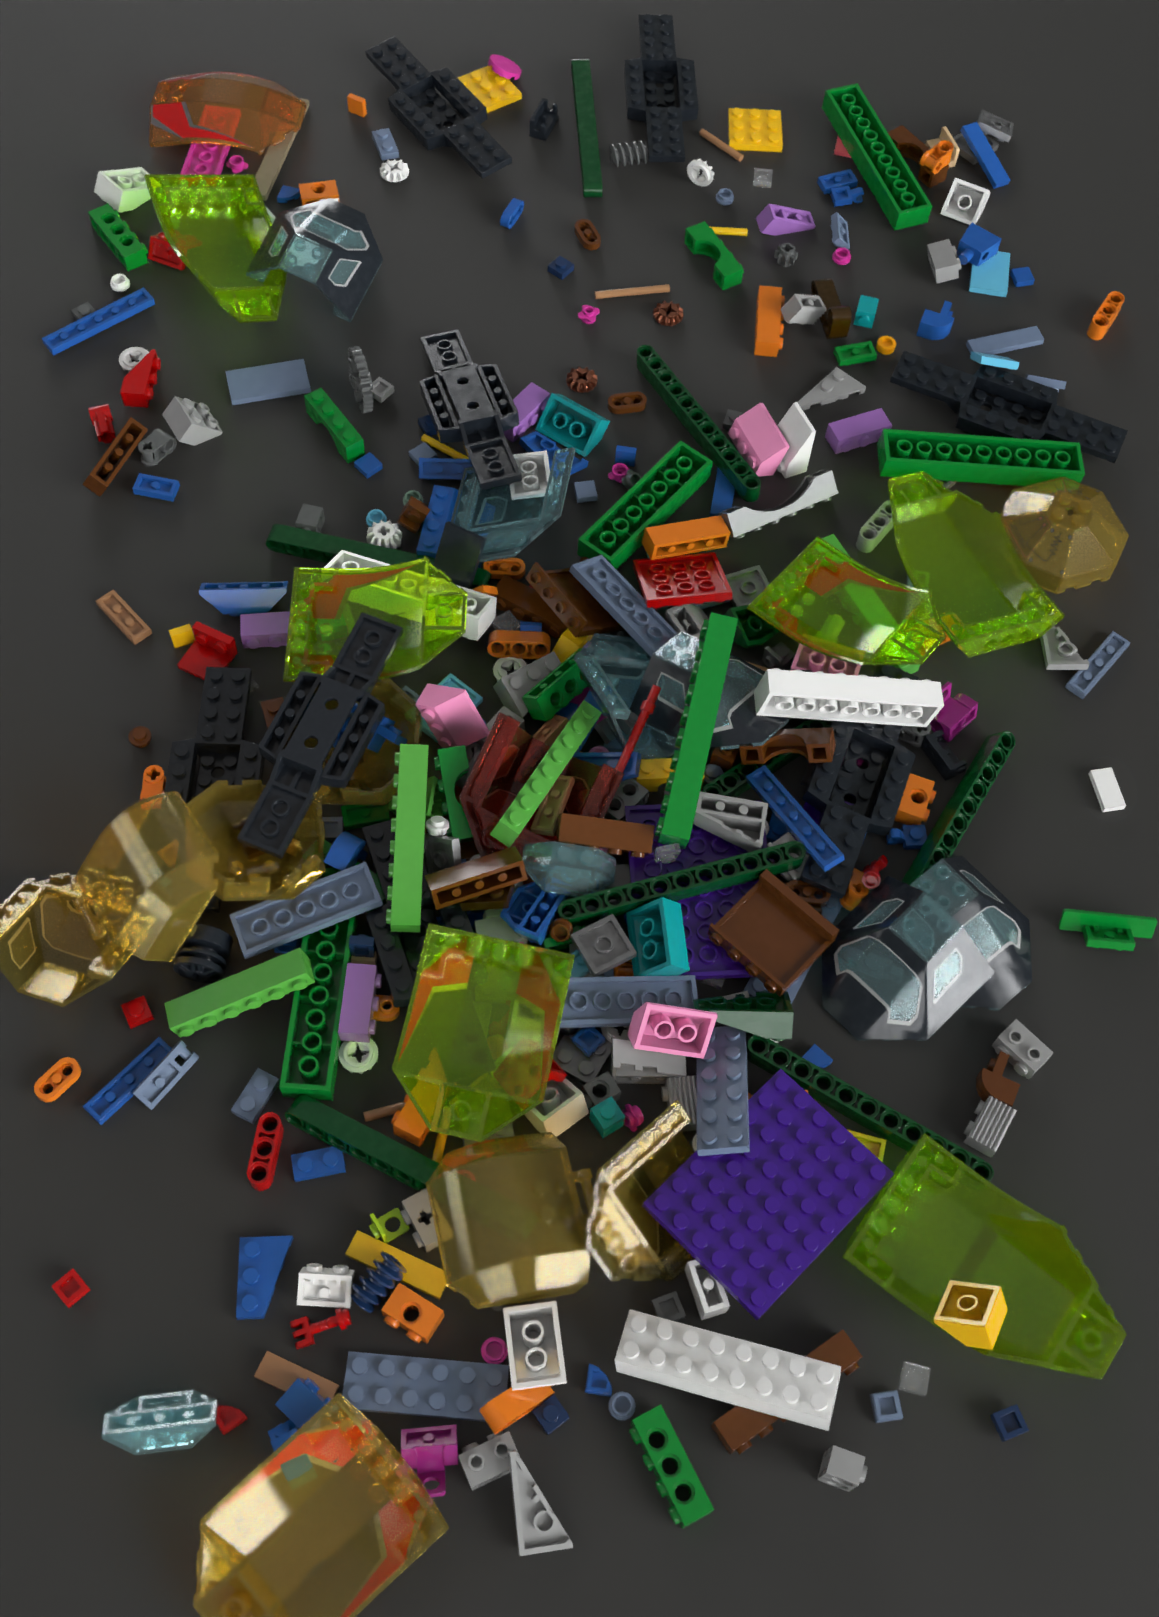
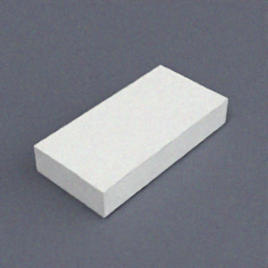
(1107, 789)

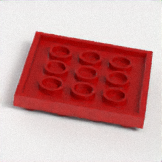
(682, 580)

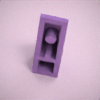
(784, 220)

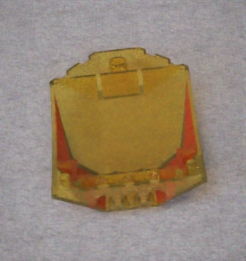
(316, 1525)

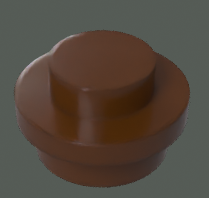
(140, 736)
(560, 929)

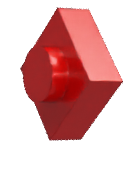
(137, 1012)
(70, 1288)

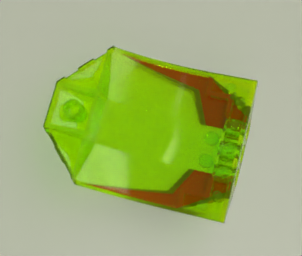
(404, 594)
(850, 610)
(480, 1030)

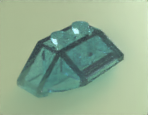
(568, 868)
(160, 1422)

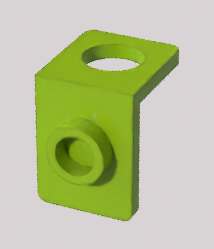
(378, 1226)

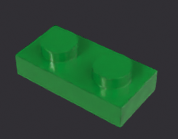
(855, 353)
(363, 815)

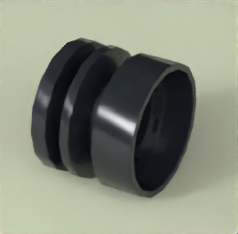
(204, 954)

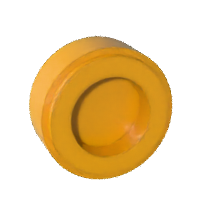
(886, 345)

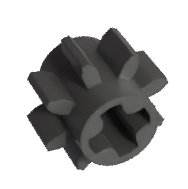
(786, 255)

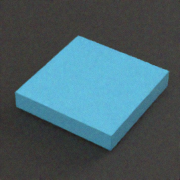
(994, 360)

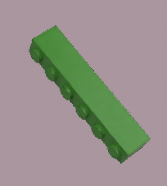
(239, 993)

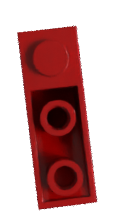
(139, 382)

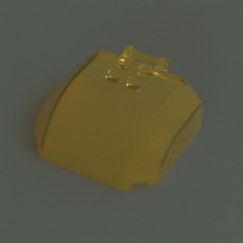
(148, 877)
(511, 1220)

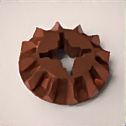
(673, 318)
(581, 385)

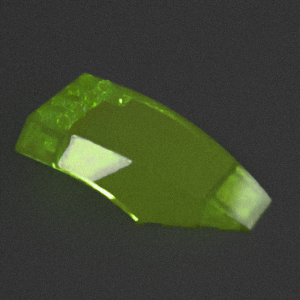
(216, 232)
(969, 565)
(952, 1224)

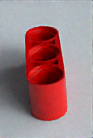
(264, 1139)

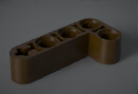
(836, 318)

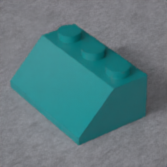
(572, 424)
(658, 938)

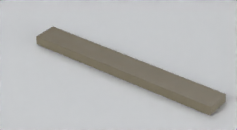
(273, 162)

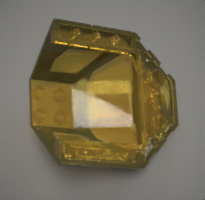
(49, 944)
(618, 1229)

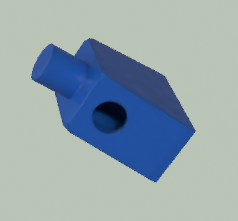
(977, 245)

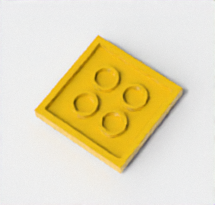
(491, 88)
(755, 130)

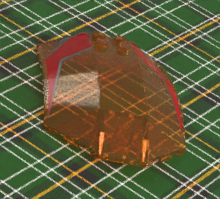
(223, 111)

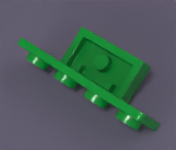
(1108, 929)

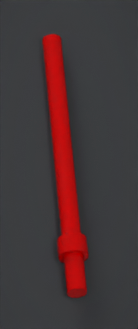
(646, 709)

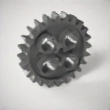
(360, 379)

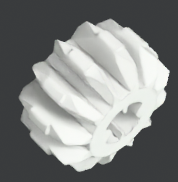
(384, 534)

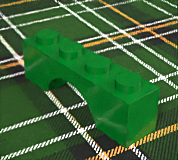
(703, 240)
(345, 436)
(452, 766)

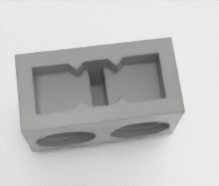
(620, 800)
(842, 1468)

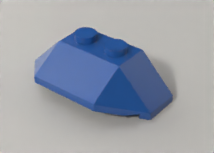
(243, 597)
(532, 912)

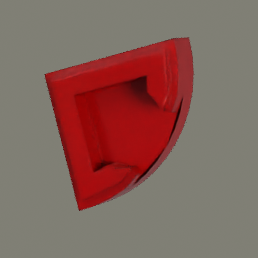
(229, 1418)

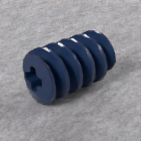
(377, 1282)

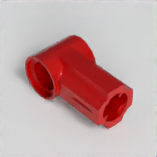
(102, 420)

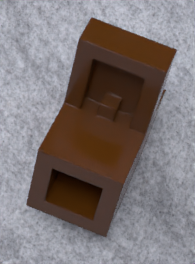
(413, 515)
(992, 1083)

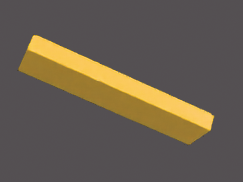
(419, 1273)

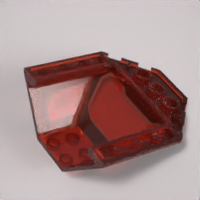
(504, 768)

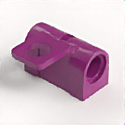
(955, 713)
(429, 1452)

